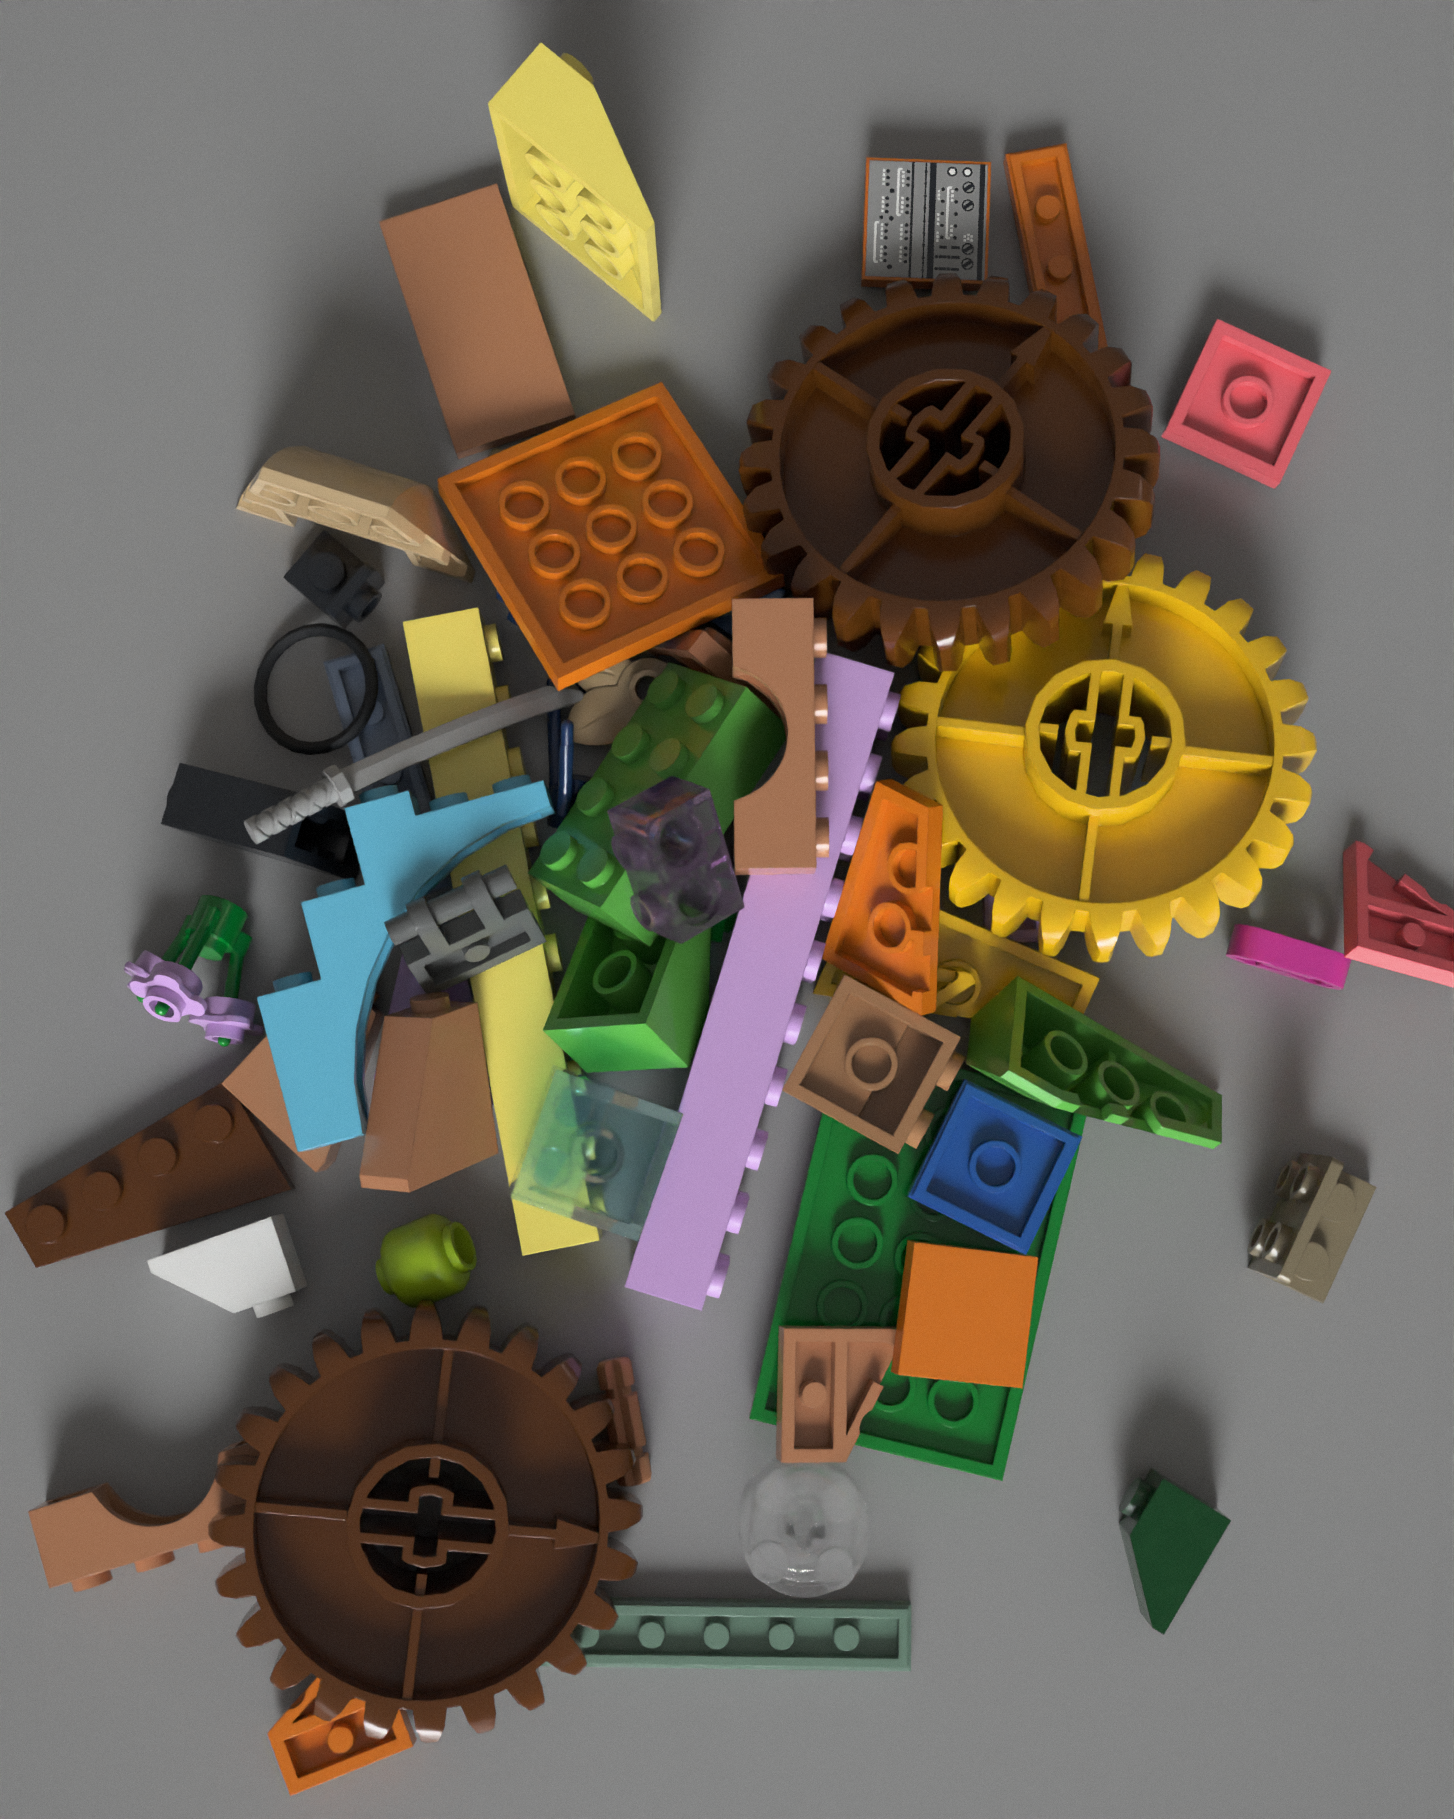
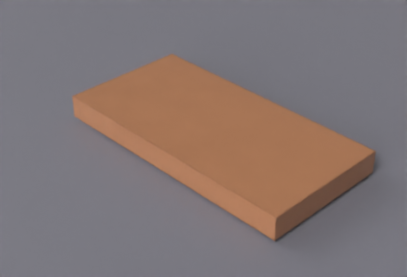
(477, 321)

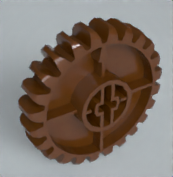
(951, 470)
(420, 1634)

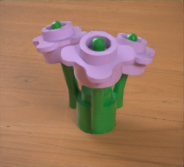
(174, 990)

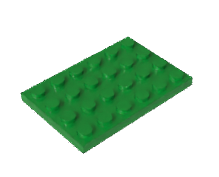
(850, 1270)

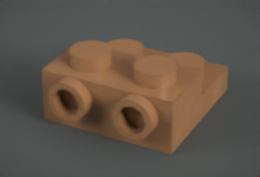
(875, 1066)

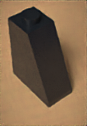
(217, 804)

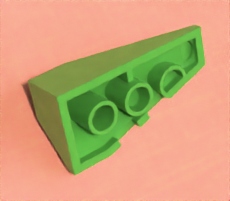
(1087, 1069)

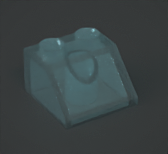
(595, 1153)

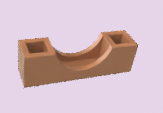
(776, 654)
(97, 1531)

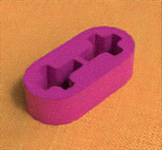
(1288, 956)

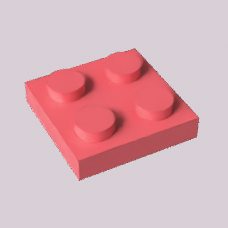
(1246, 403)

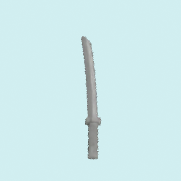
(340, 784)

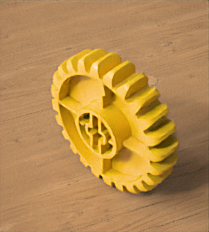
(1215, 767)

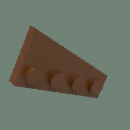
(168, 1174)

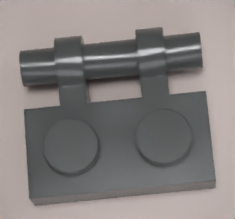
(471, 943)

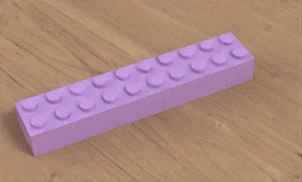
(758, 1012)

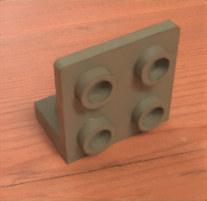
(1310, 1225)

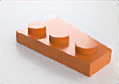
(891, 899)

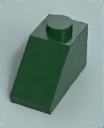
(1166, 1543)

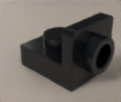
(336, 581)

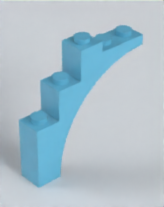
(322, 1024)

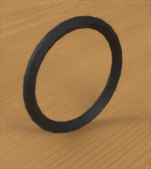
(267, 665)

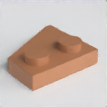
(827, 1387)

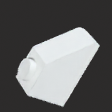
(239, 1268)

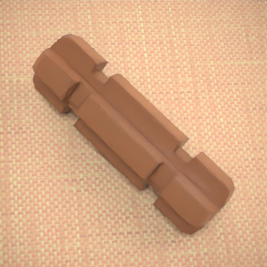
(626, 1425)

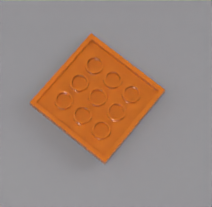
(608, 534)

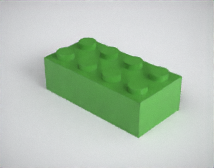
(682, 729)

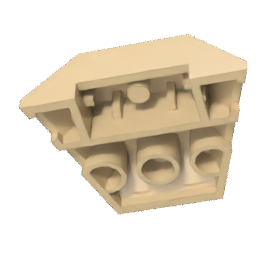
(359, 502)

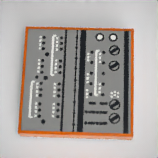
(925, 221)

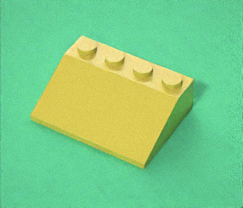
(573, 174)

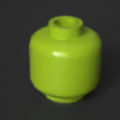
(426, 1260)

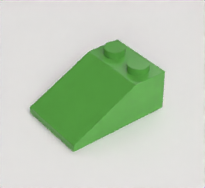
(631, 1001)

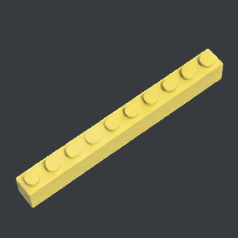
(454, 677)

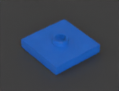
(994, 1166)

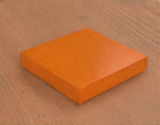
(964, 1314)

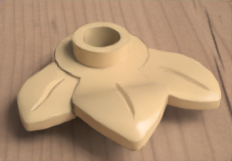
(610, 700)

